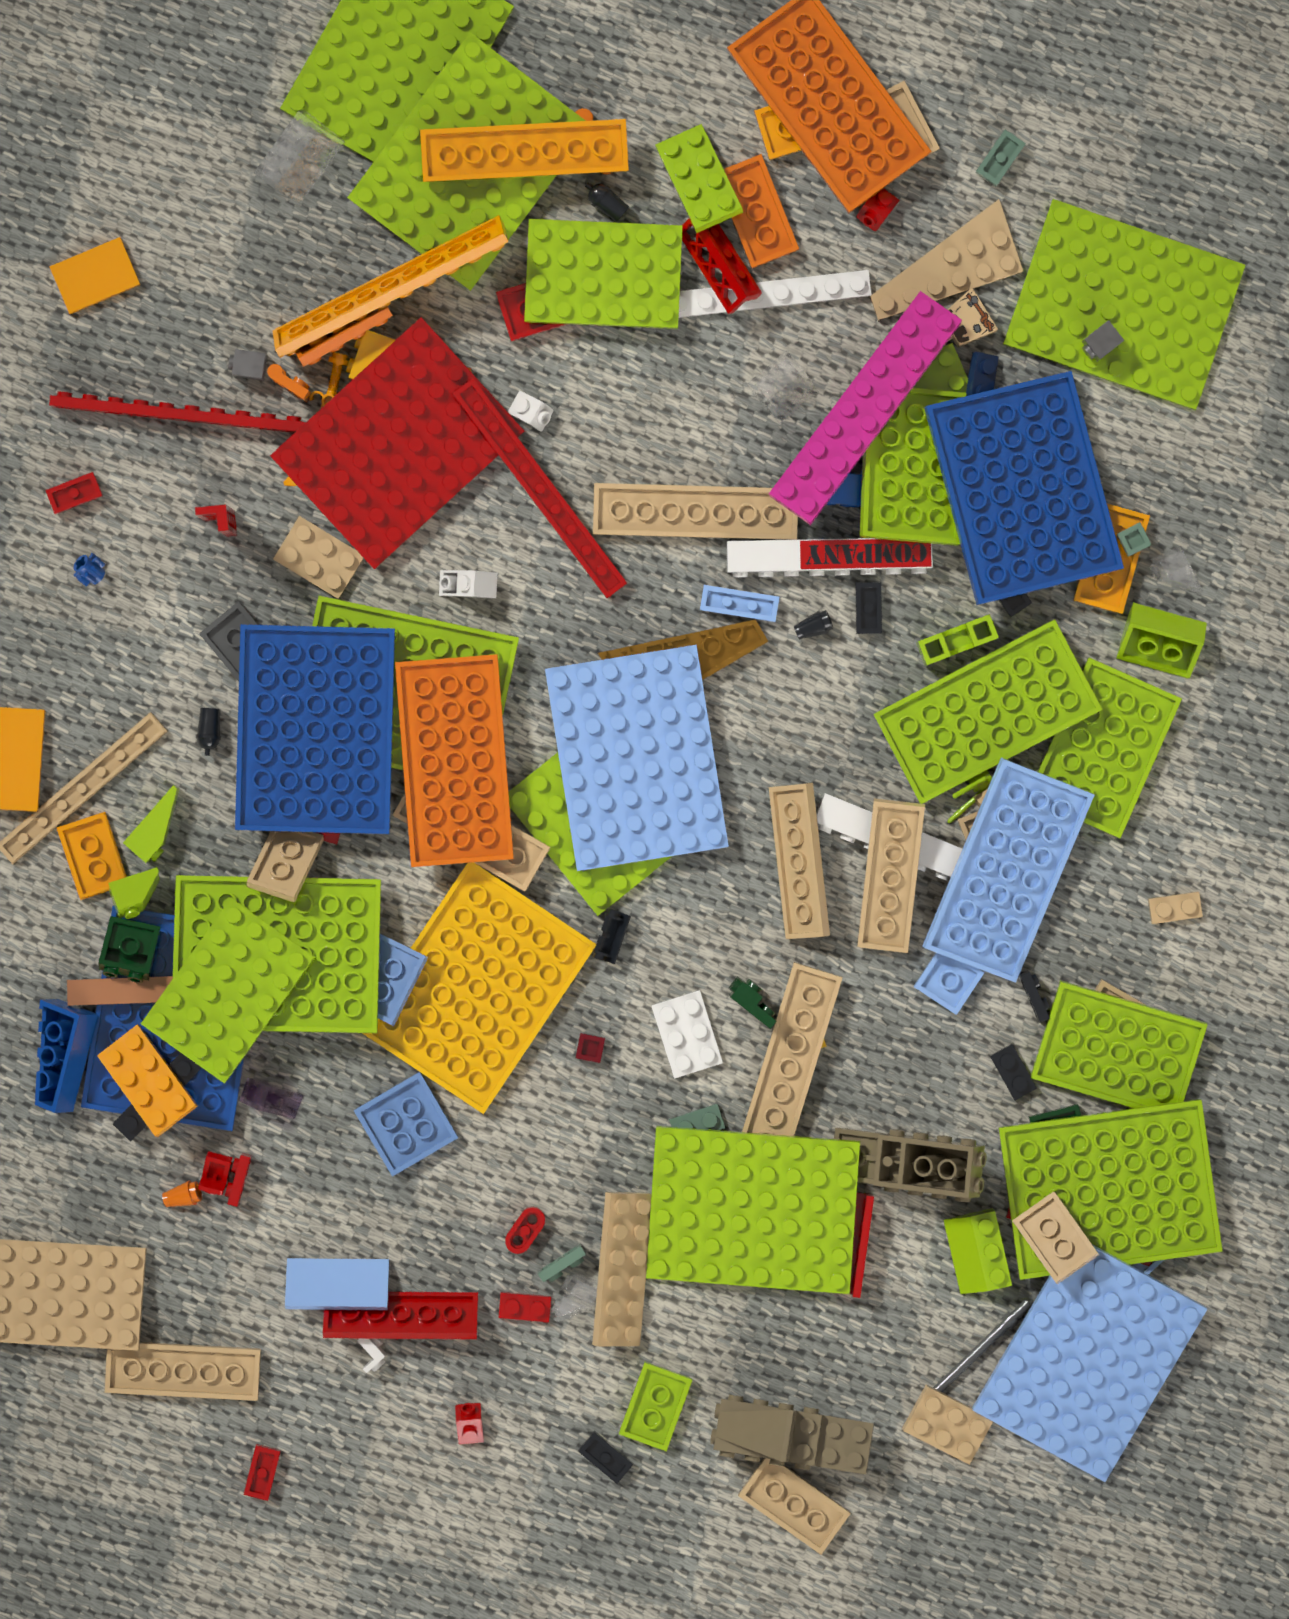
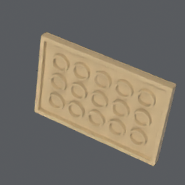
(71, 1294)

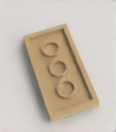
(794, 1504)

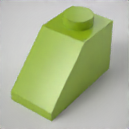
(133, 892)

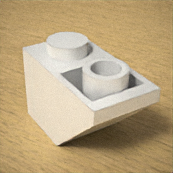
(468, 583)

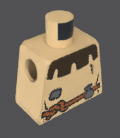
(975, 319)

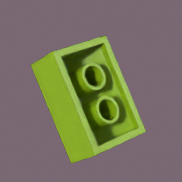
(1161, 640)
(977, 1252)

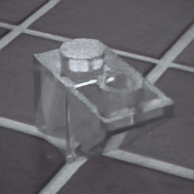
(578, 1296)

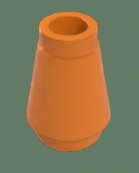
(183, 1195)

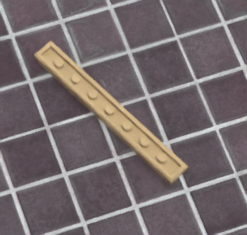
(82, 788)

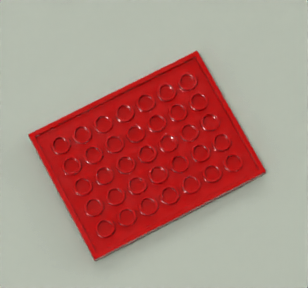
(391, 445)

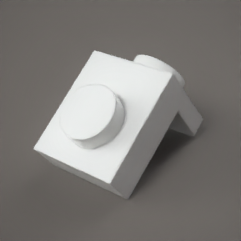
(530, 411)
(373, 1347)

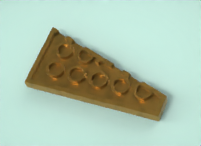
(715, 646)

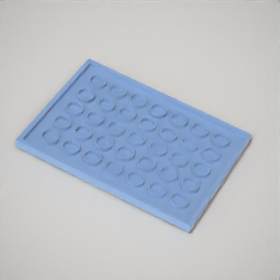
(636, 757)
(1090, 1362)

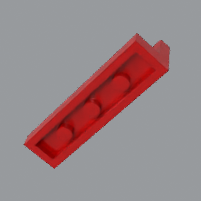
(721, 256)
(223, 514)
(863, 1217)

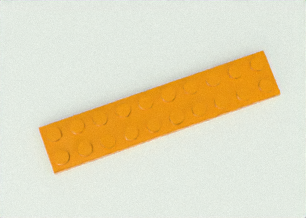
(389, 286)

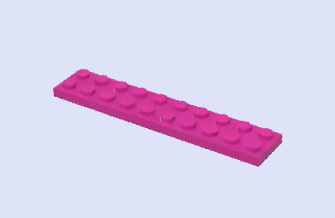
(865, 408)

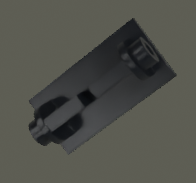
(613, 933)

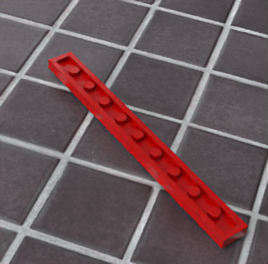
(167, 411)
(539, 488)

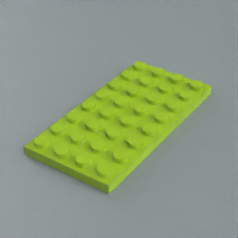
(987, 711)

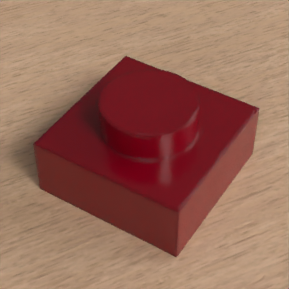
(590, 1047)

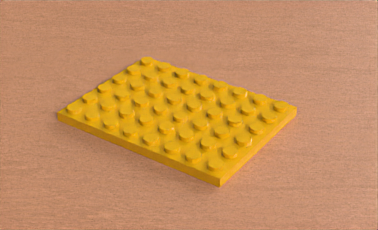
(485, 988)

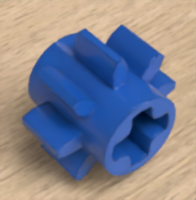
(89, 569)

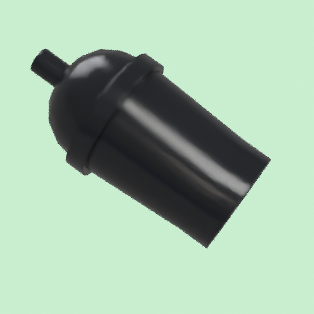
(606, 201)
(208, 729)

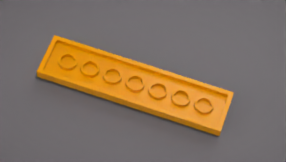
(524, 150)

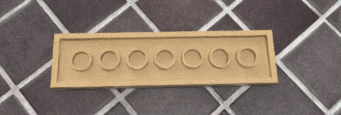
(690, 512)
(792, 1051)

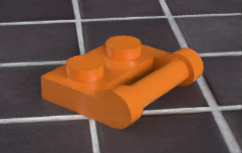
(295, 386)

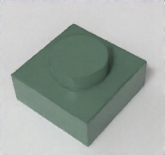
(1134, 539)

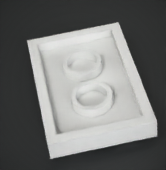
(687, 1034)

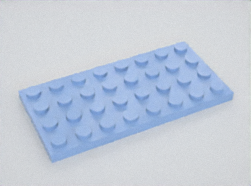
(1008, 870)

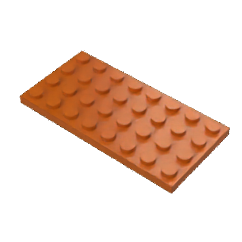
(829, 101)
(454, 760)

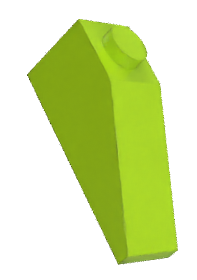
(152, 831)

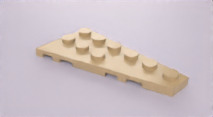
(965, 260)

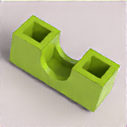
(957, 640)

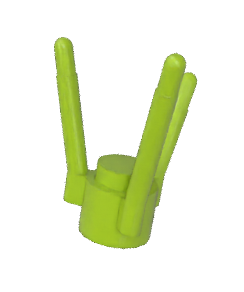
(978, 783)

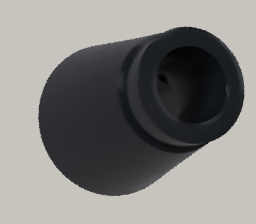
(814, 625)

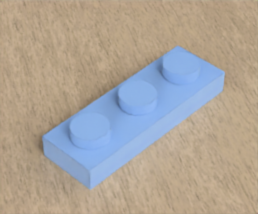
(739, 603)

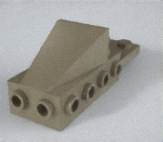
(919, 1163)
(791, 1436)

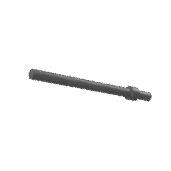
(1010, 1320)

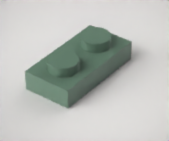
(1000, 157)
(703, 1118)
(554, 1269)

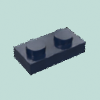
(982, 373)

